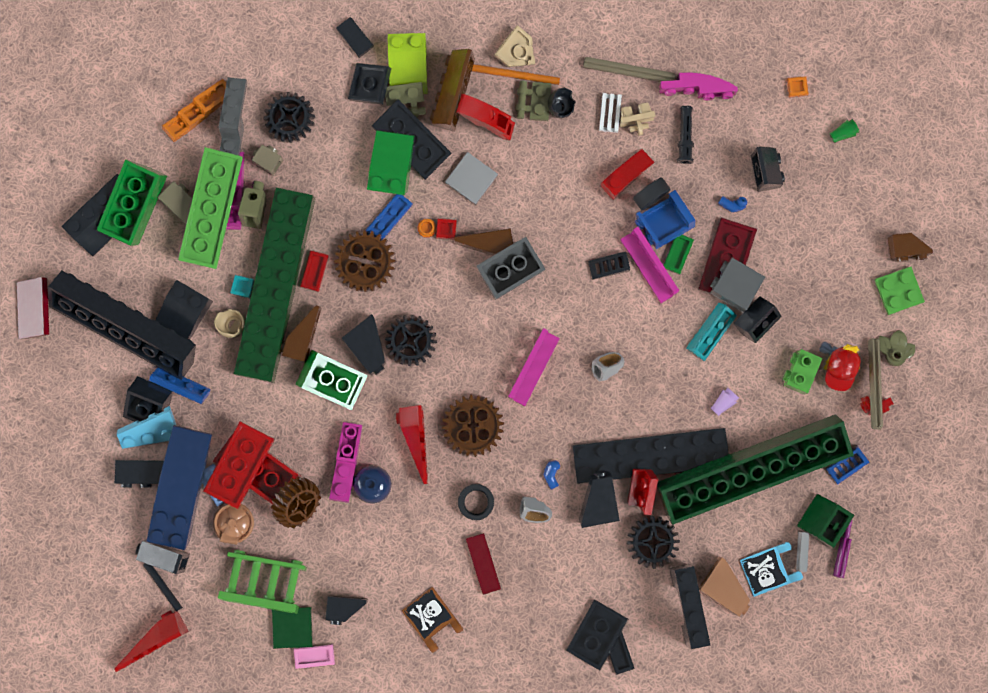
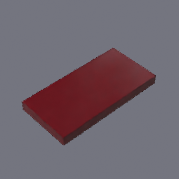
(730, 241)

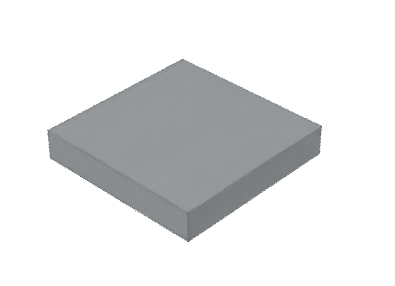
(471, 178)

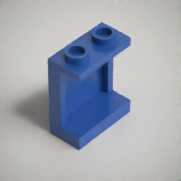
(665, 221)

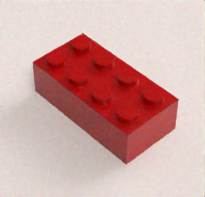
(270, 475)

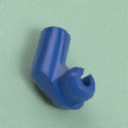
(733, 206)
(549, 473)

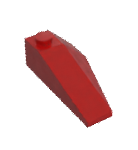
(412, 425)
(163, 632)

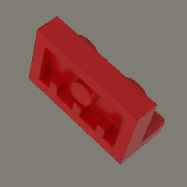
(642, 490)

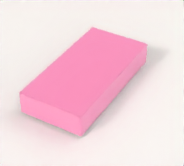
(314, 656)

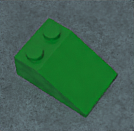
(390, 163)
(331, 379)

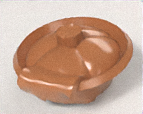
(233, 524)

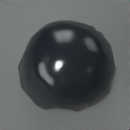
(561, 103)

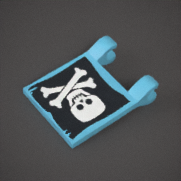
(767, 571)

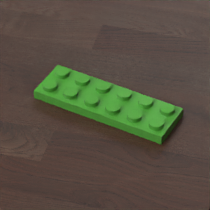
(210, 208)

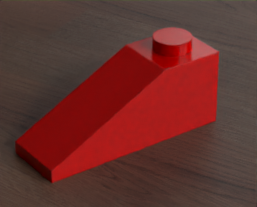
(626, 174)

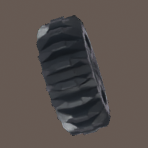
(284, 122)
(403, 345)
(670, 542)

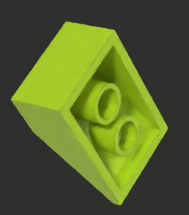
(408, 59)

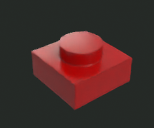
(446, 229)

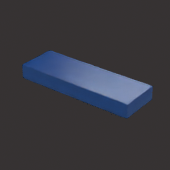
(390, 216)
(184, 387)

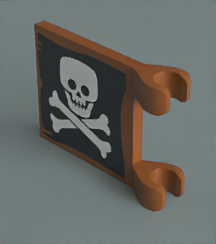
(429, 616)

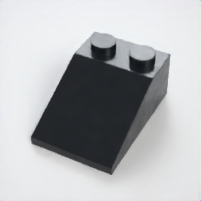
(183, 309)

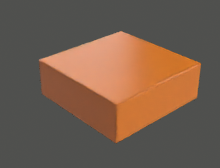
(797, 86)

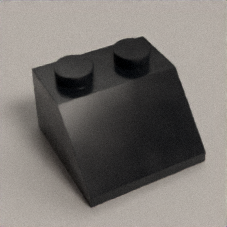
(767, 169)
(145, 399)

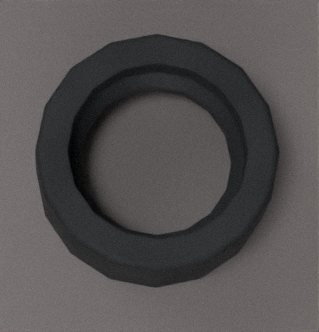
(651, 193)
(461, 502)

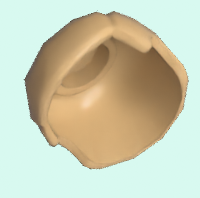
(224, 318)

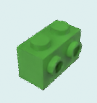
(802, 371)

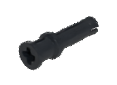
(685, 144)

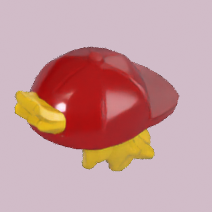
(842, 368)

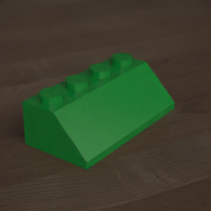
(131, 203)

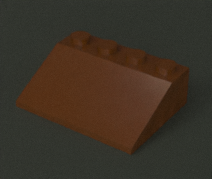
(454, 84)

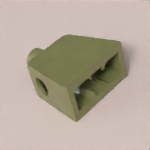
(253, 206)

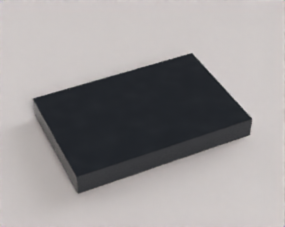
(597, 635)

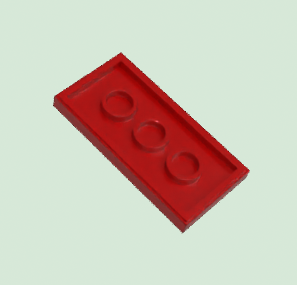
(239, 465)

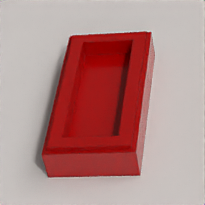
(314, 271)

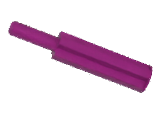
(843, 553)

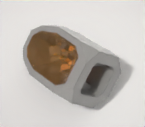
(607, 365)
(534, 510)

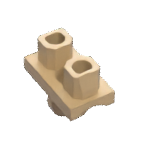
(645, 115)

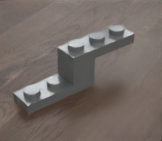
(231, 122)

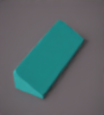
(709, 330)

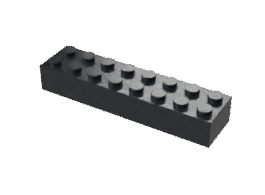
(121, 324)

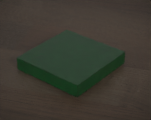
(292, 629)

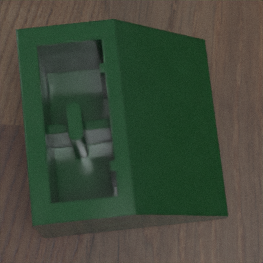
(825, 520)

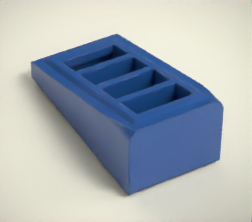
(864, 461)

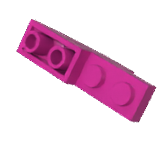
(705, 85)
(346, 462)

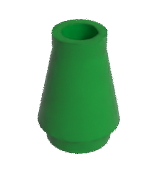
(844, 131)

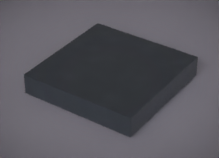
(369, 83)

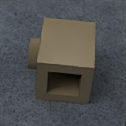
(267, 159)

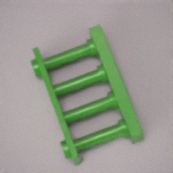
(249, 597)

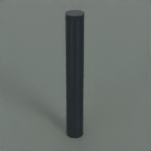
(163, 587)

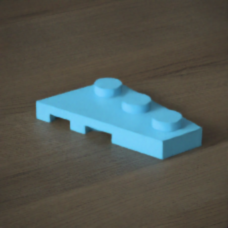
(149, 431)

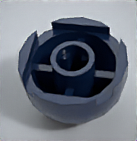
(372, 484)

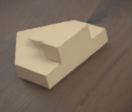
(516, 49)

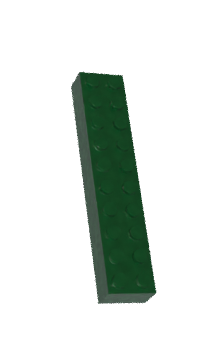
(274, 285)
(754, 469)

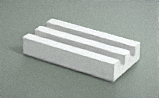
(606, 96)

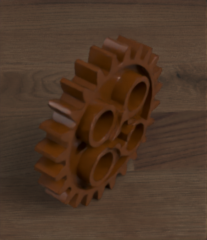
(369, 245)
(491, 424)

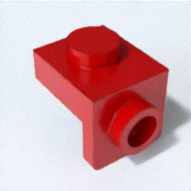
(865, 405)

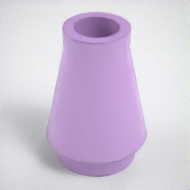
(724, 401)

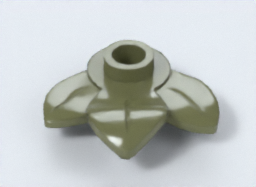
(896, 345)

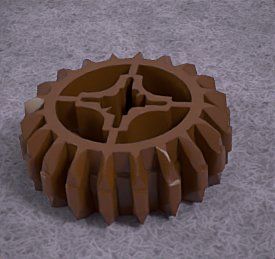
(295, 502)

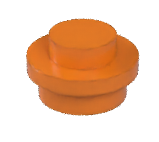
(426, 228)

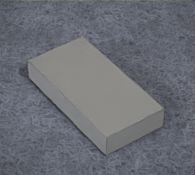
(802, 552)

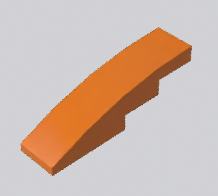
(196, 112)

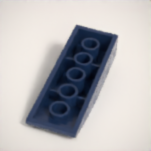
(179, 488)

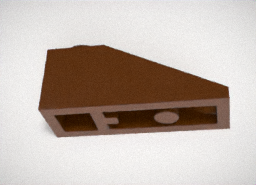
(487, 242)
(300, 339)

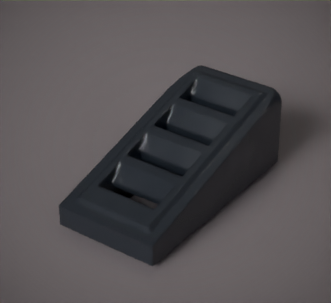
(626, 267)

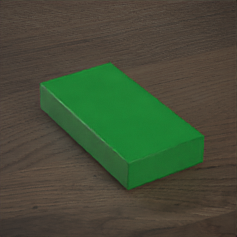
(678, 254)

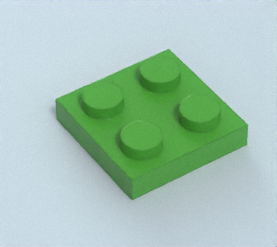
(899, 290)

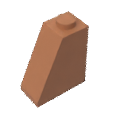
(725, 588)

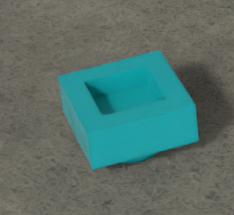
(242, 286)

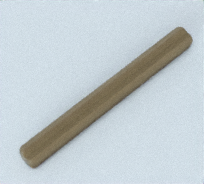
(628, 70)
(875, 384)

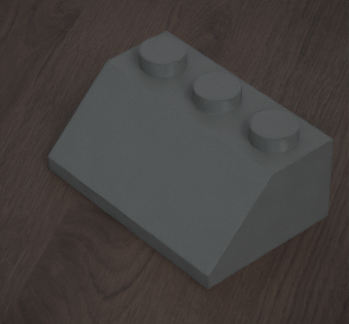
(510, 268)

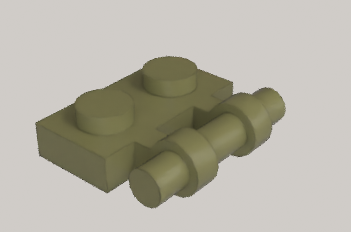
(407, 93)
(539, 107)

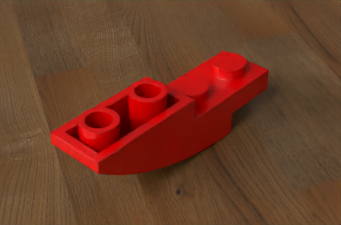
(486, 115)

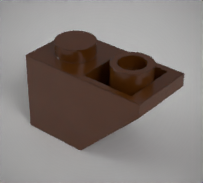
(907, 246)

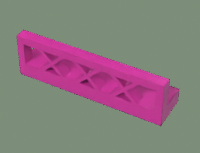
(649, 265)
(533, 367)

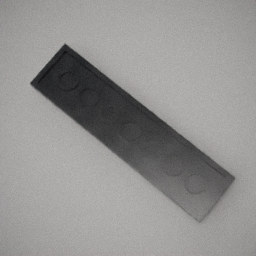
(657, 453)

